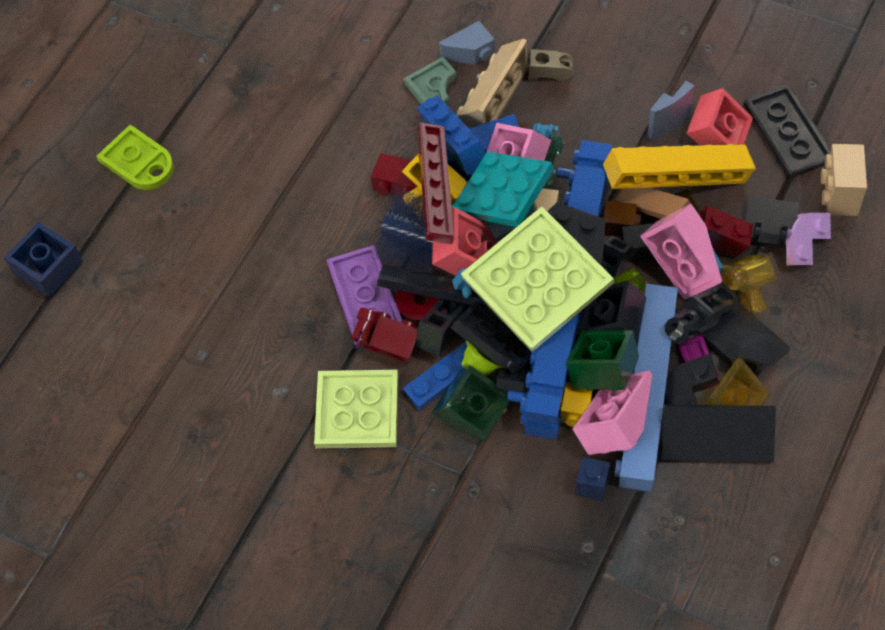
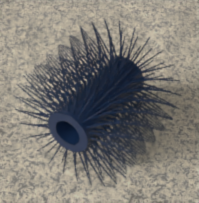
(407, 231)

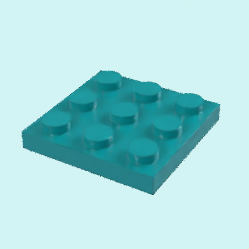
(503, 188)

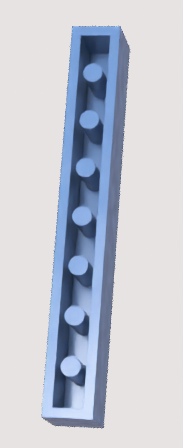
(653, 347)

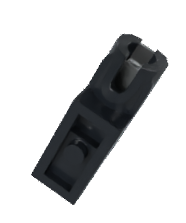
(701, 313)

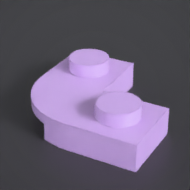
(799, 238)

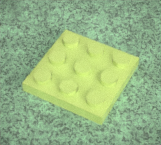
(356, 409)

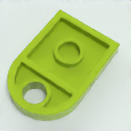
(135, 159)

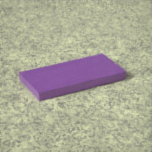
(356, 285)

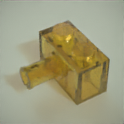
(748, 276)

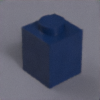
(592, 478)

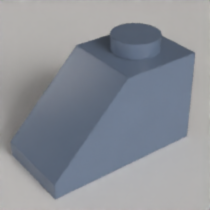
(468, 45)

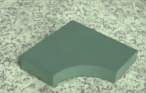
(431, 81)

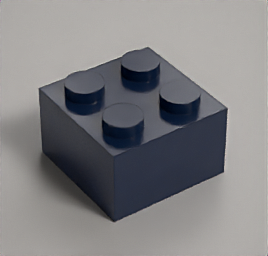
(43, 259)

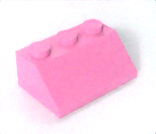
(518, 142)

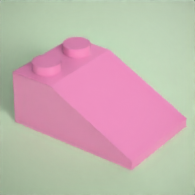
(684, 251)
(615, 417)

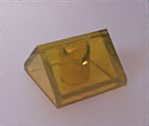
(739, 388)

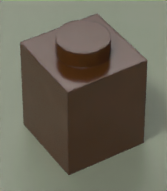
(618, 216)

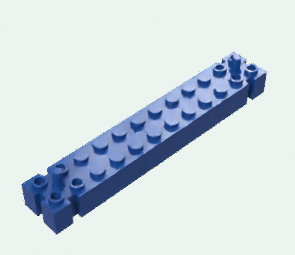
(549, 371)

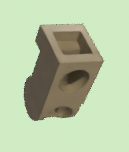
(549, 65)

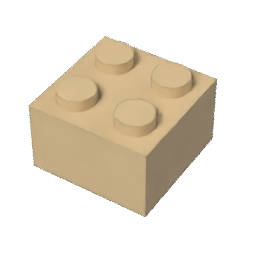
(844, 179)

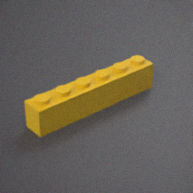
(678, 166)

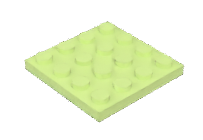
(537, 278)

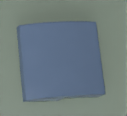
(670, 112)

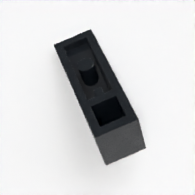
(435, 327)

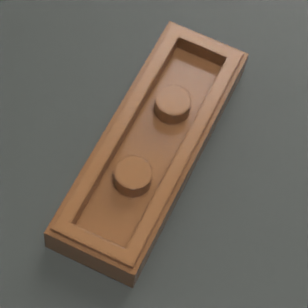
(652, 201)

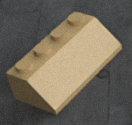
(495, 85)

